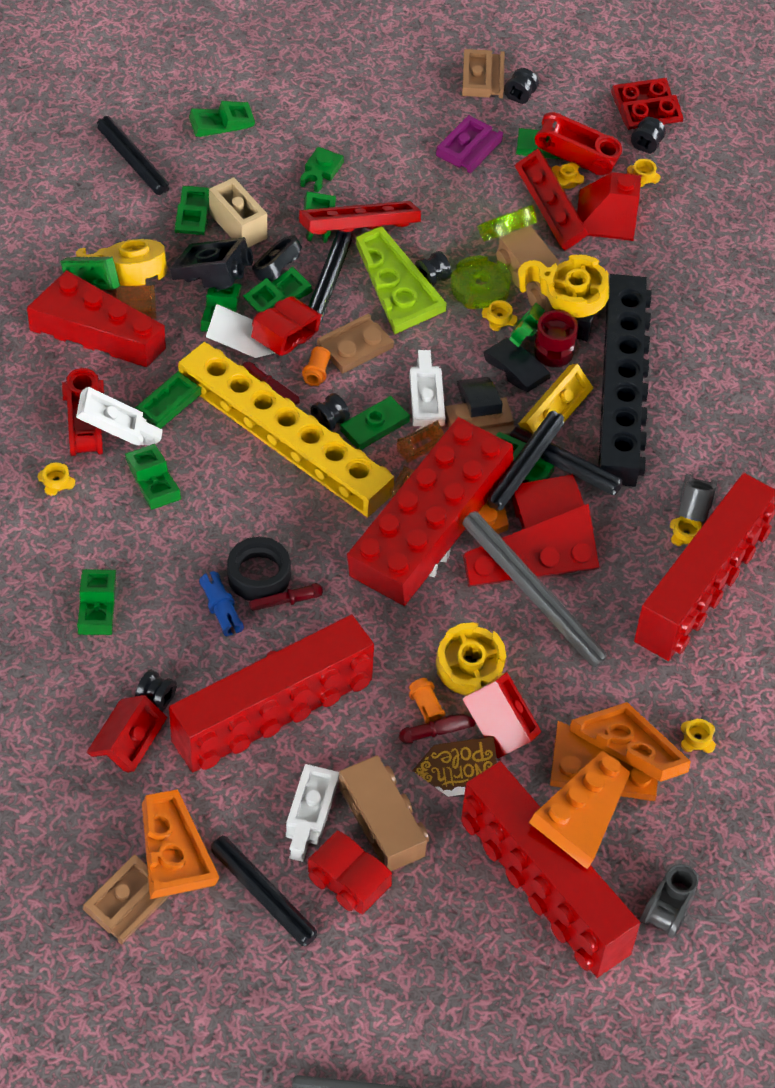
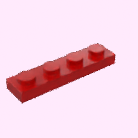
(551, 199)
(357, 216)

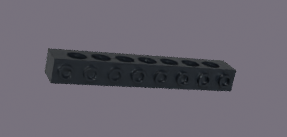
(623, 378)

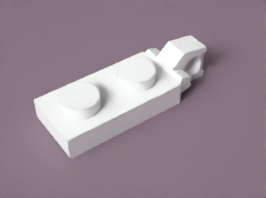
(426, 391)
(116, 418)
(310, 809)

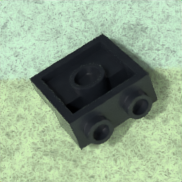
(214, 262)

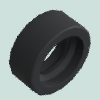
(254, 548)

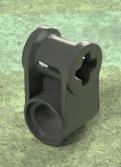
(696, 498)
(669, 905)

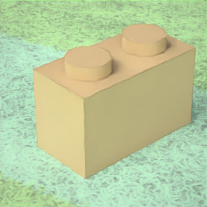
(238, 212)

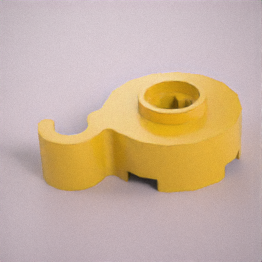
(134, 260)
(572, 286)
(472, 641)

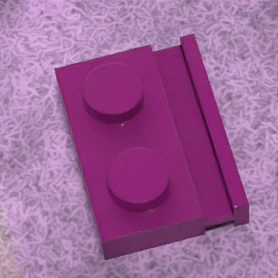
(469, 144)

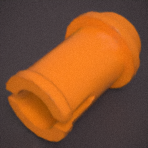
(315, 372)
(422, 692)

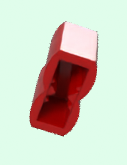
(285, 325)
(349, 872)

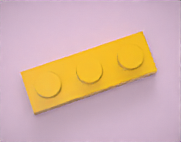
(561, 397)

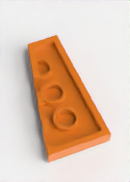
(583, 808)

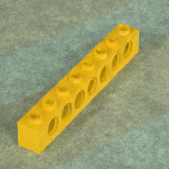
(288, 429)

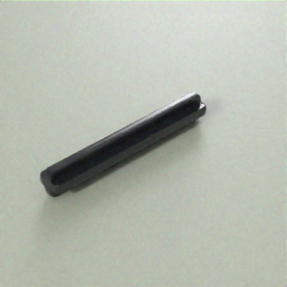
(133, 155)
(330, 272)
(525, 460)
(574, 464)
(264, 891)

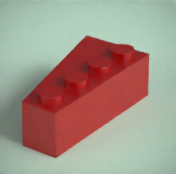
(97, 320)

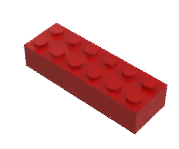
(429, 511)
(706, 567)
(271, 693)
(569, 895)

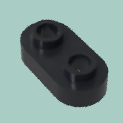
(276, 258)

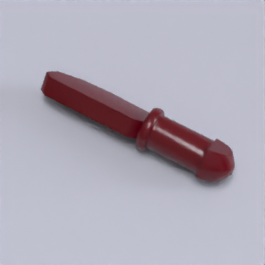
(275, 385)
(296, 595)
(440, 726)

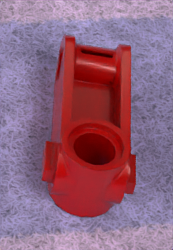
(578, 144)
(82, 435)

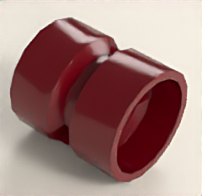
(555, 338)

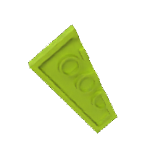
(398, 282)

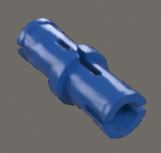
(221, 603)

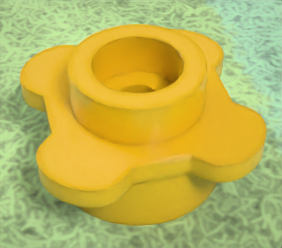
(646, 169)
(568, 175)
(500, 308)
(53, 471)
(680, 525)
(698, 727)

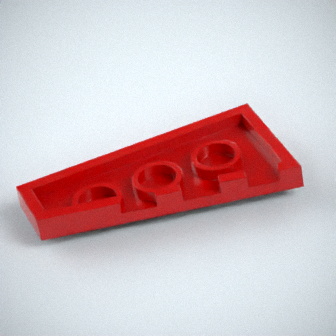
(547, 548)

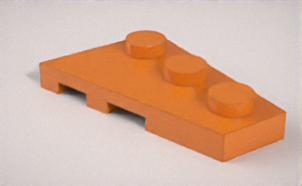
(173, 847)

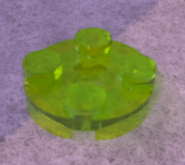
(507, 223)
(475, 295)

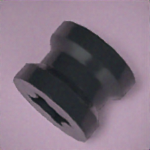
(521, 85)
(648, 135)
(435, 267)
(331, 411)
(156, 689)

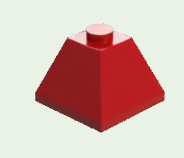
(610, 206)

